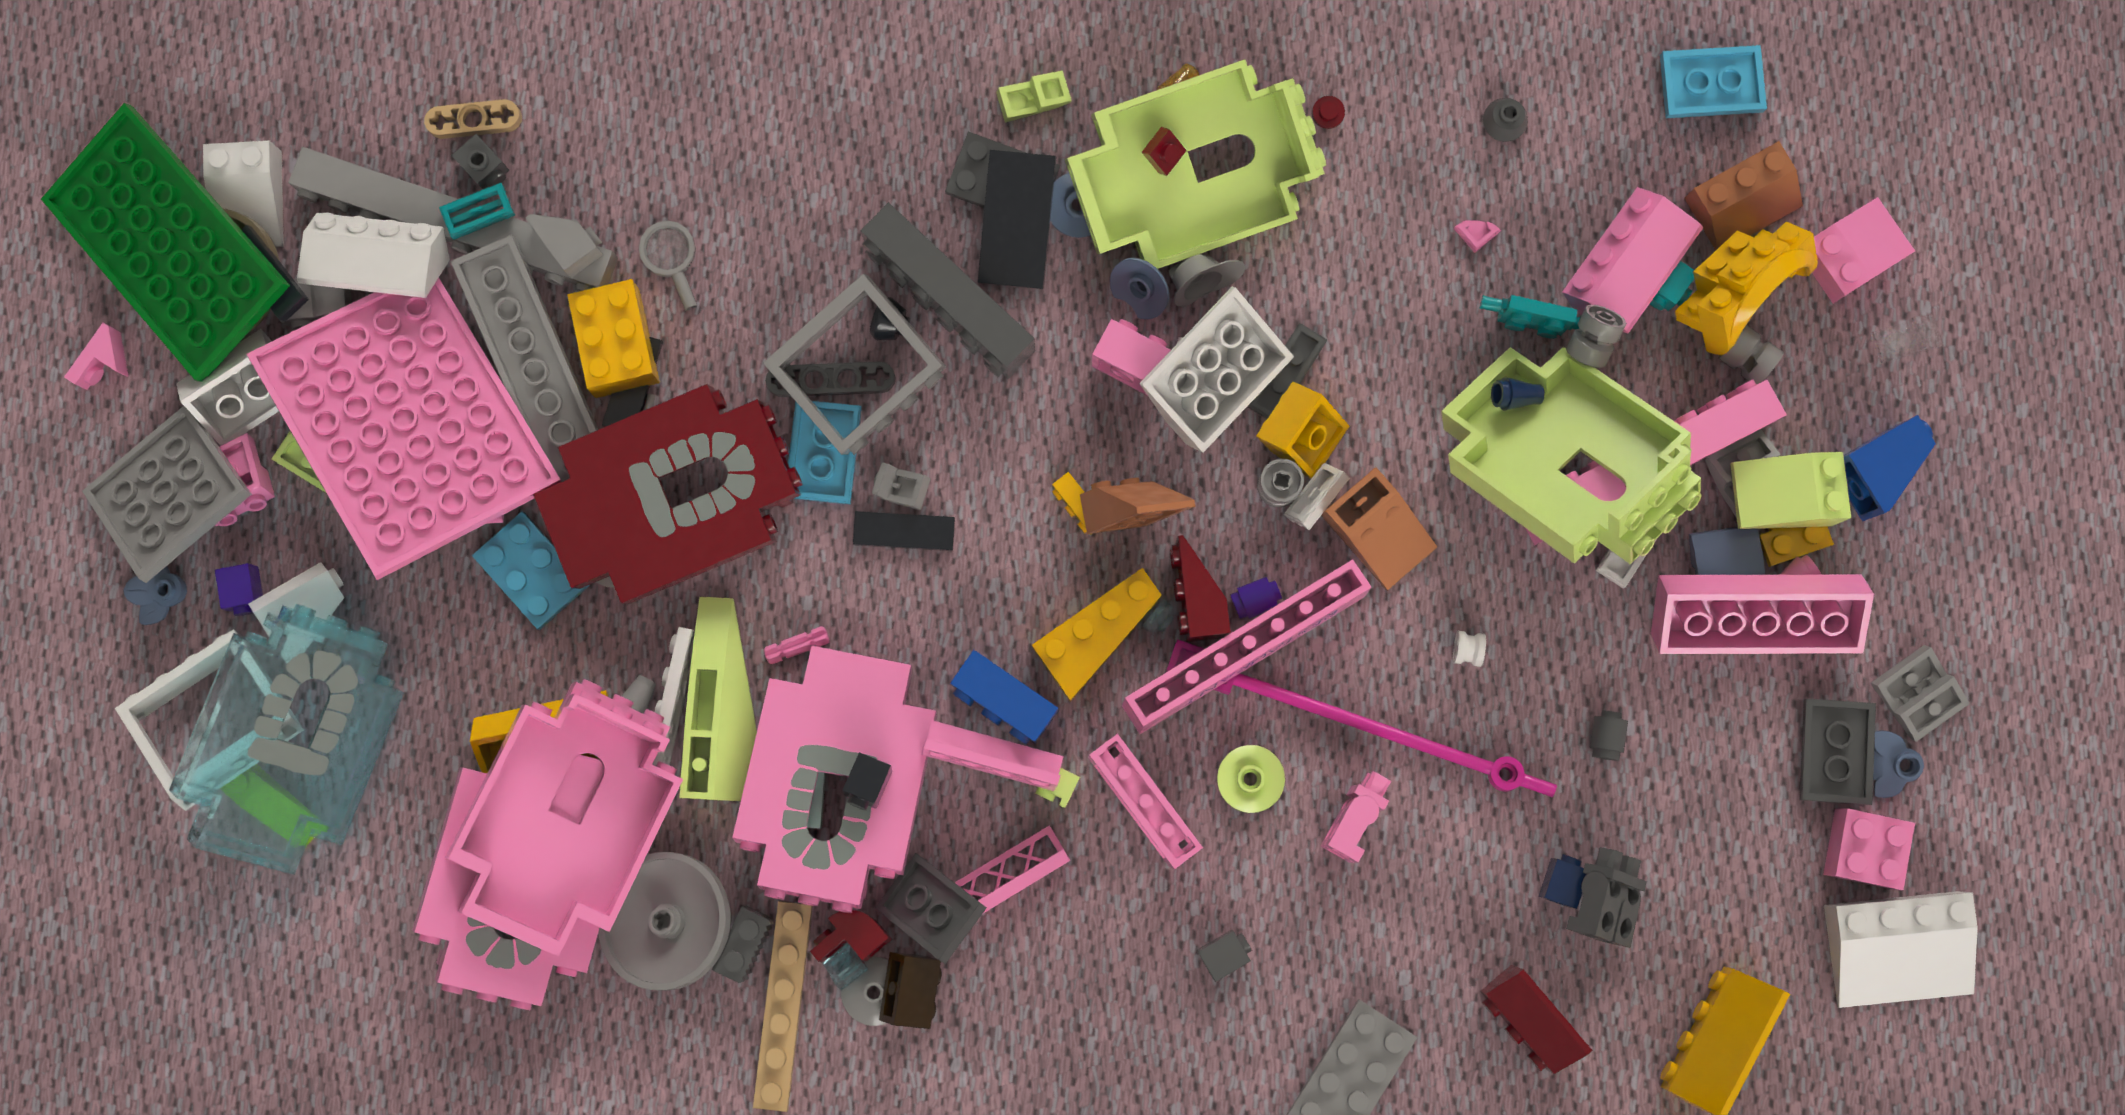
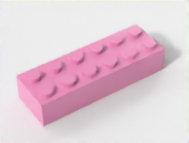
(1761, 614)

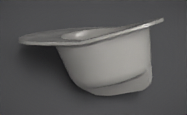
(1201, 276)

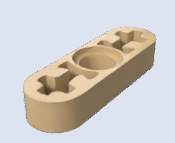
(450, 129)

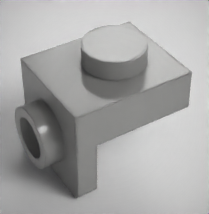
(900, 486)

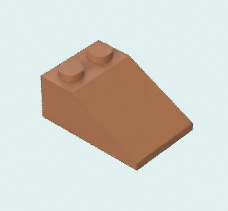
(1130, 505)

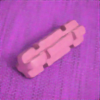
(796, 645)

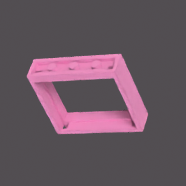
(1145, 802)

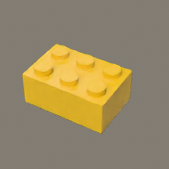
(613, 338)

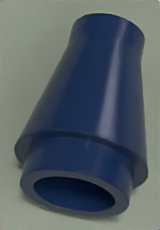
(1513, 393)

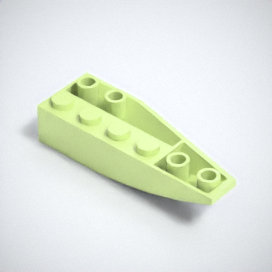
(718, 709)

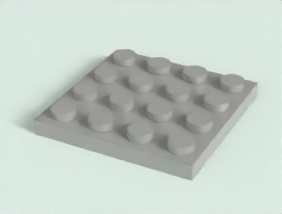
(166, 493)

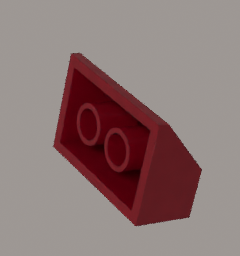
(1534, 1020)

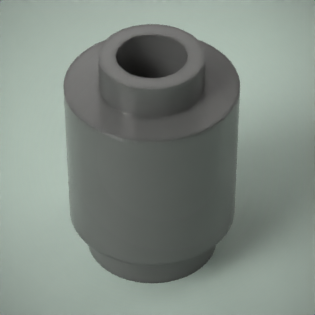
(1608, 735)

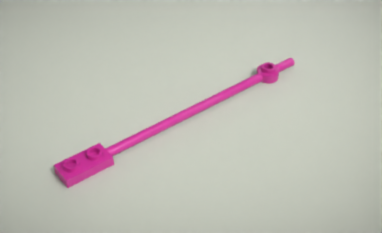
(1183, 651)

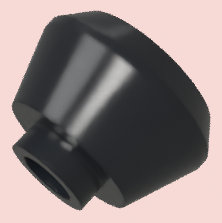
(881, 327)

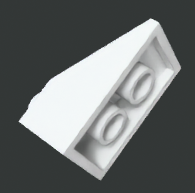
(247, 181)

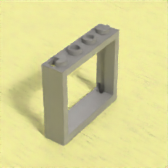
(821, 324)

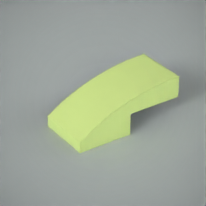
(1033, 97)

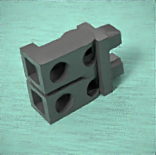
(1609, 899)

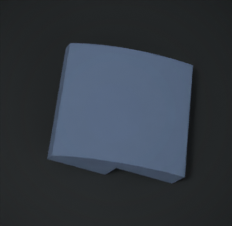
(1726, 552)

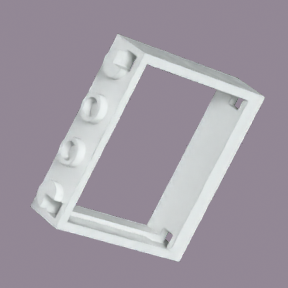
(168, 687)

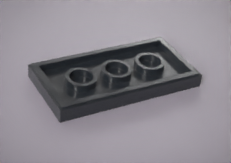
(1016, 219)

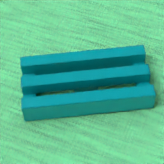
(482, 222)

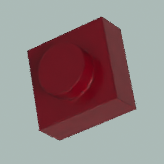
(1164, 151)

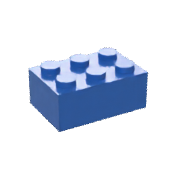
(1003, 698)

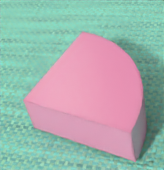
(1476, 233)

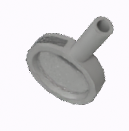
(668, 252)

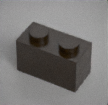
(910, 990)

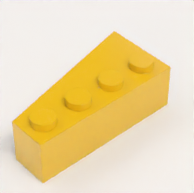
(1092, 635)

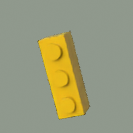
(1069, 491)

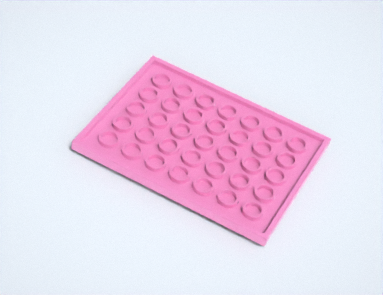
(403, 423)

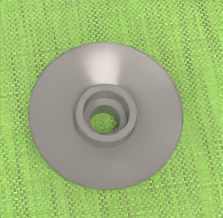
(856, 998)

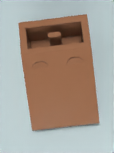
(1380, 528)

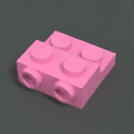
(245, 460)

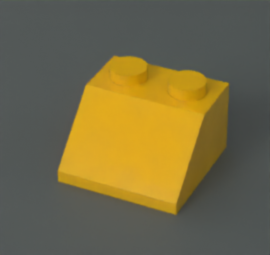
(1303, 428)

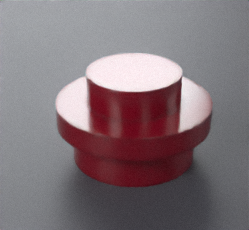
(1328, 112)

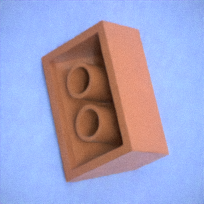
(1747, 195)

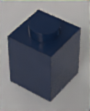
(1563, 881)

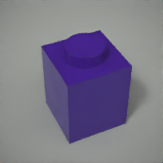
(238, 587)

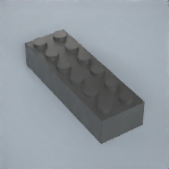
(948, 291)

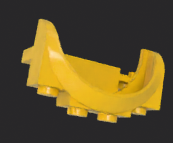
(1740, 278)

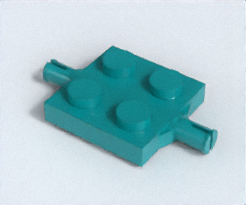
(1532, 314)

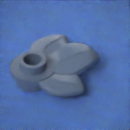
(152, 595)
(1888, 754)

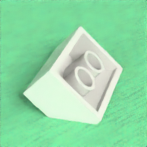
(232, 396)

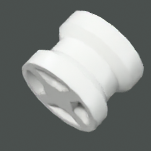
(1469, 648)

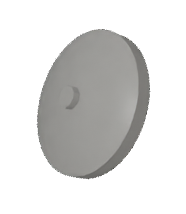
(669, 924)

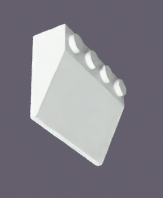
(1215, 371)
(1902, 948)

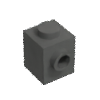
(481, 162)

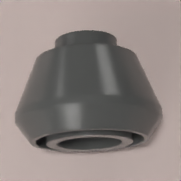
(1502, 126)

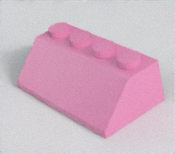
(1633, 257)

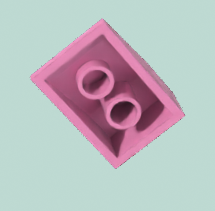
(1858, 249)

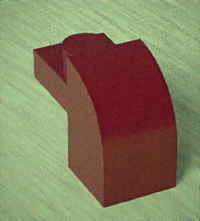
(857, 930)

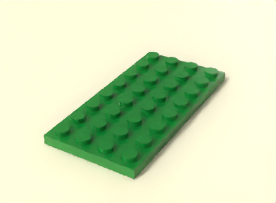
(164, 242)

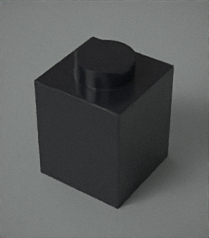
(866, 782)

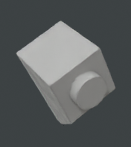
(567, 241)

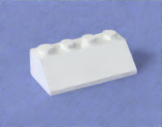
(372, 255)

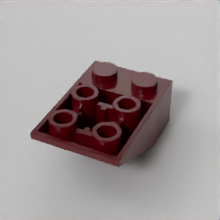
(1203, 603)

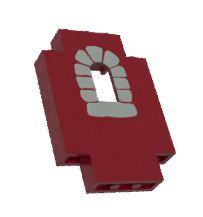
(617, 515)

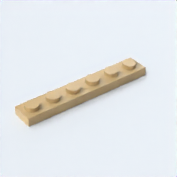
(782, 1006)

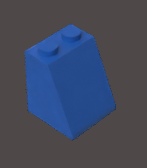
(1885, 466)

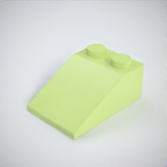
(1791, 491)

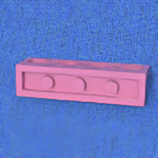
(993, 755)
(1022, 881)

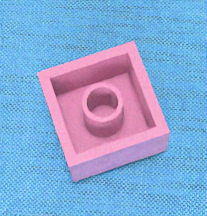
(1127, 353)
(1869, 849)

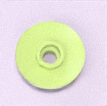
(1267, 770)

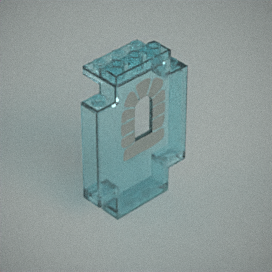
(268, 794)

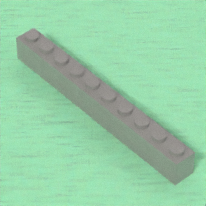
(390, 198)

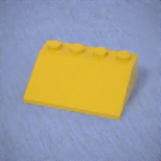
(1723, 1040)

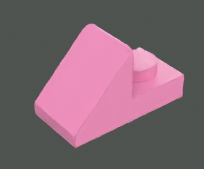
(102, 350)

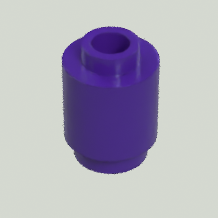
(1256, 598)

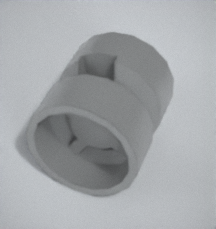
(1595, 338)
(1763, 359)
(1280, 483)

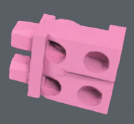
(1356, 816)

